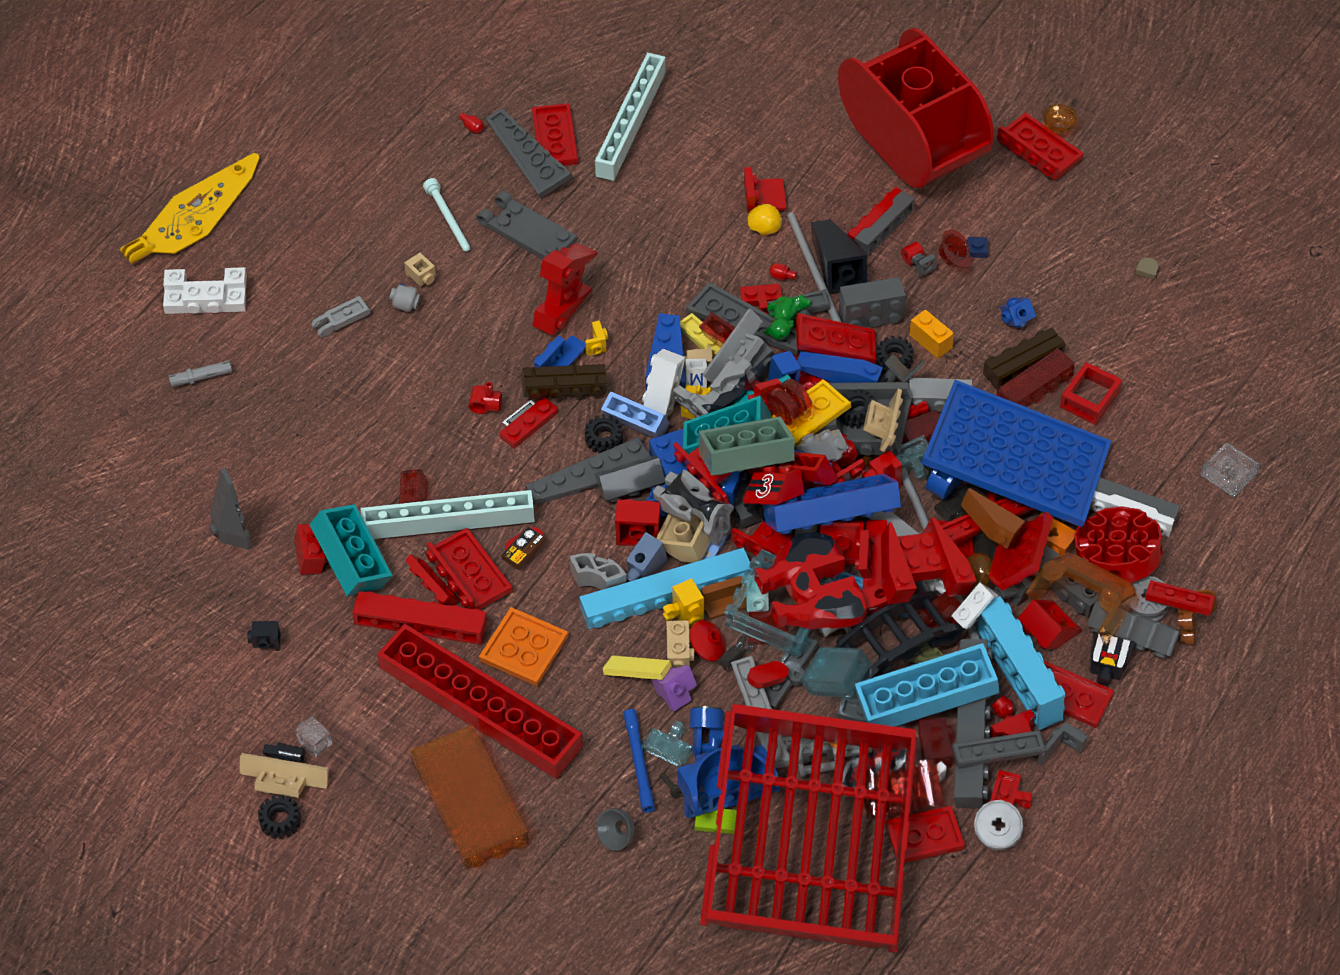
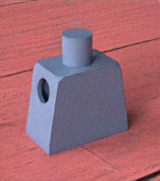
(646, 558)

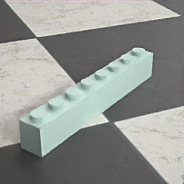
(630, 116)
(449, 514)

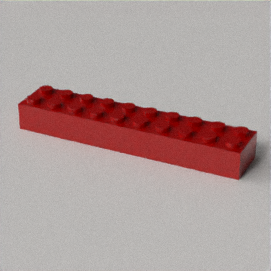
(480, 701)

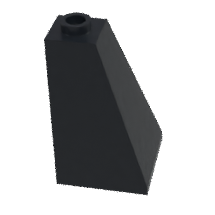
(838, 255)

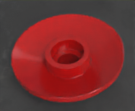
(707, 640)

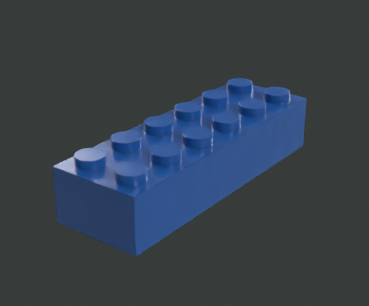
(834, 502)

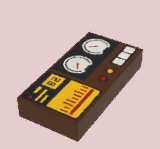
(523, 548)

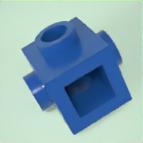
(1017, 311)

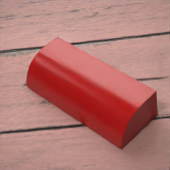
(814, 468)

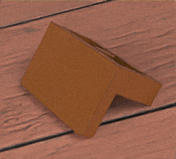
(719, 595)

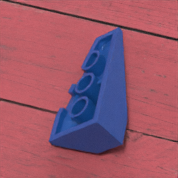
(839, 369)

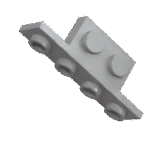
(739, 344)

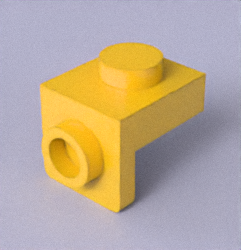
(598, 343)

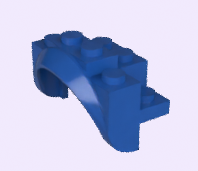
(700, 779)

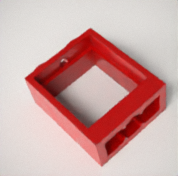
(1091, 411)

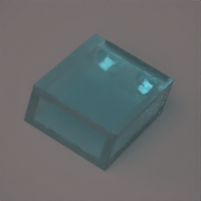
(835, 671)

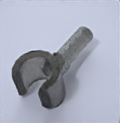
(674, 788)

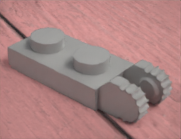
(340, 316)

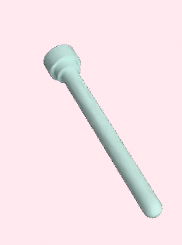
(432, 188)

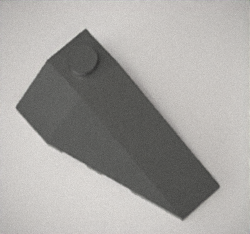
(227, 516)

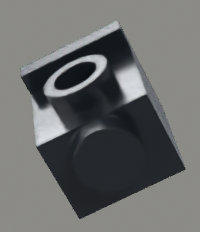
(265, 635)

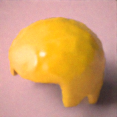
(764, 219)

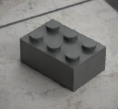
(872, 303)

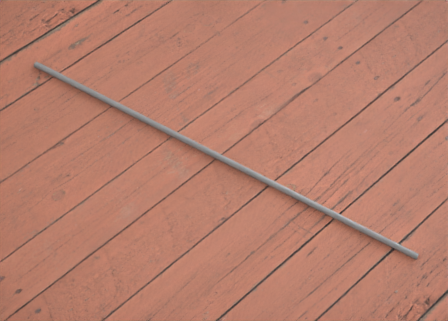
(835, 317)

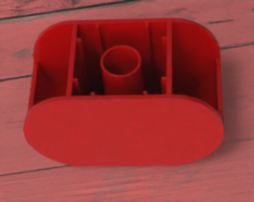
(916, 109)

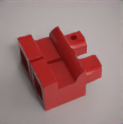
(885, 464)

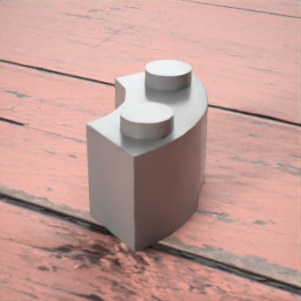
(596, 571)

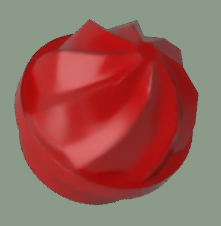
(1003, 707)

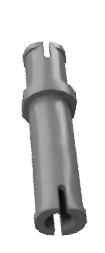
(201, 373)

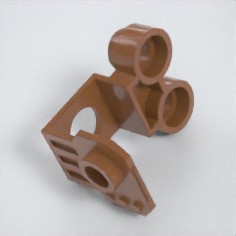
(1187, 621)

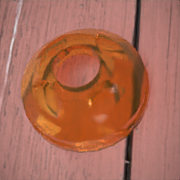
(1060, 114)
(981, 566)

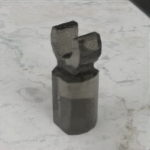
(735, 653)

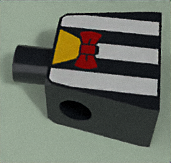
(1111, 659)

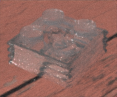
(1230, 469)

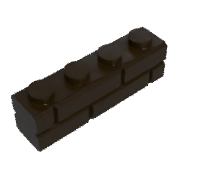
(1021, 357)
(564, 381)

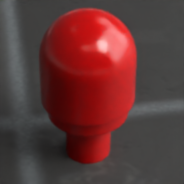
(472, 123)
(782, 272)

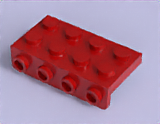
(1039, 146)
(1023, 555)
(468, 570)

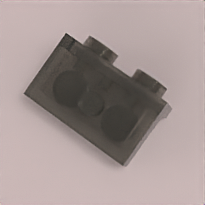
(951, 507)

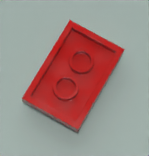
(929, 834)

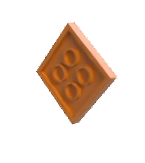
(523, 646)

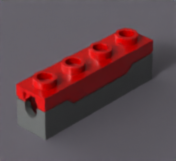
(882, 220)

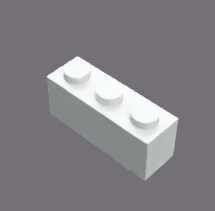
(662, 380)

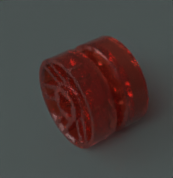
(789, 401)

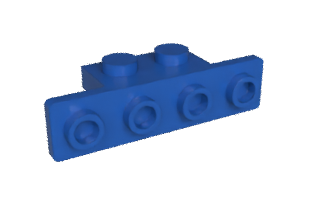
(560, 352)

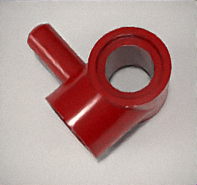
(485, 399)

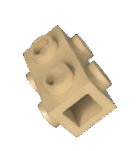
(678, 644)

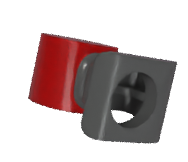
(913, 254)

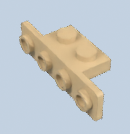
(881, 420)
(281, 775)

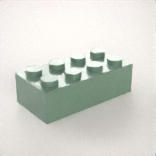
(746, 446)

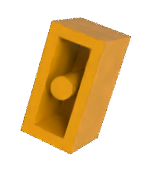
(931, 334)

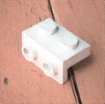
(974, 605)

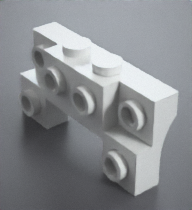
(204, 295)

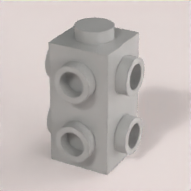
(825, 443)

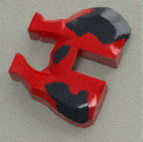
(798, 568)

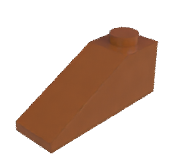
(992, 519)

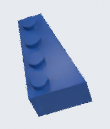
(667, 337)

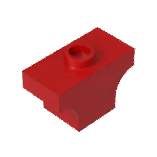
(1013, 724)

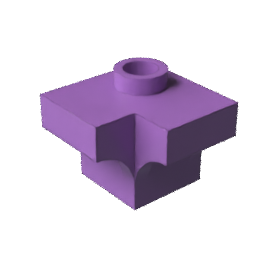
(675, 686)

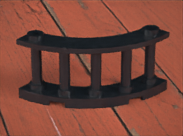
(909, 647)

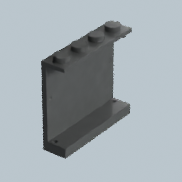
(882, 392)

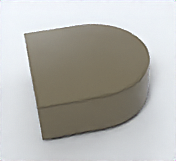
(1147, 268)

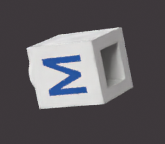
(693, 372)

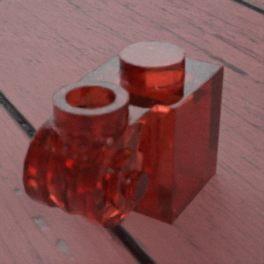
(945, 606)

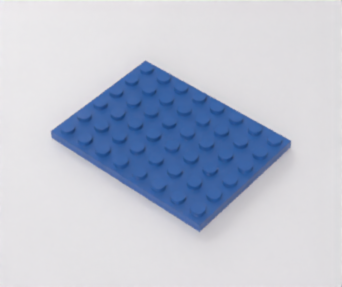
(1017, 453)

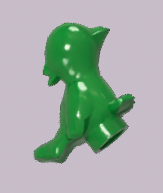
(784, 313)

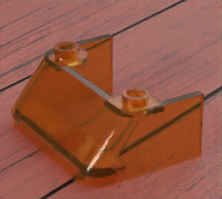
(1116, 593)

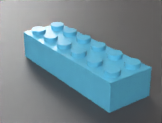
(1021, 663)
(928, 687)

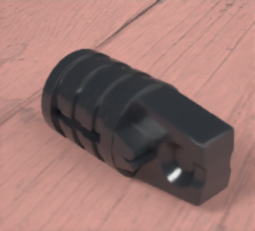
(285, 752)

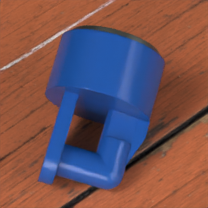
(706, 719)

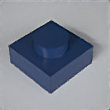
(978, 247)

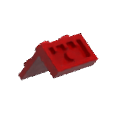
(763, 191)

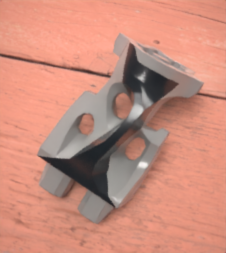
(727, 387)
(680, 497)

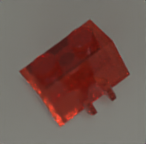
(935, 740)

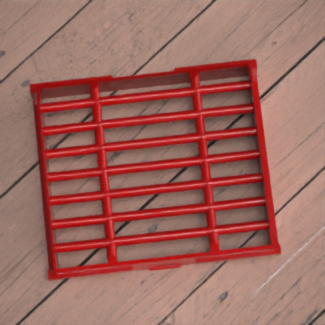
(820, 730)

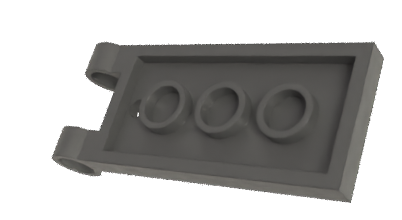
(525, 227)

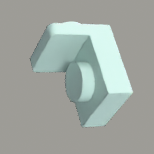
(755, 600)

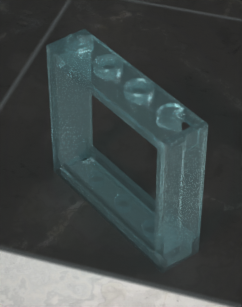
(756, 628)

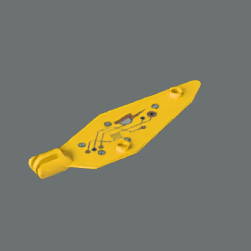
(193, 212)

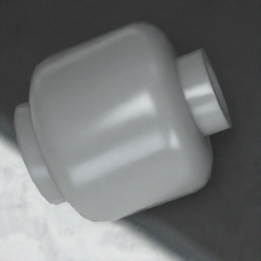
(404, 297)

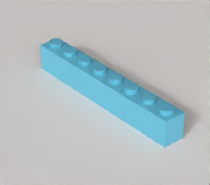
(656, 590)

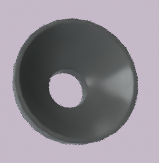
(609, 831)

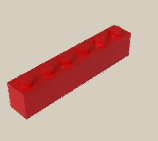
(425, 617)

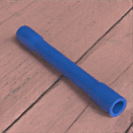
(645, 792)

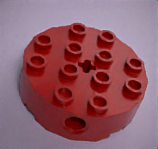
(1121, 542)

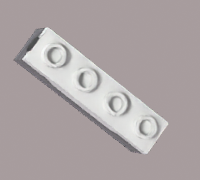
(1115, 495)

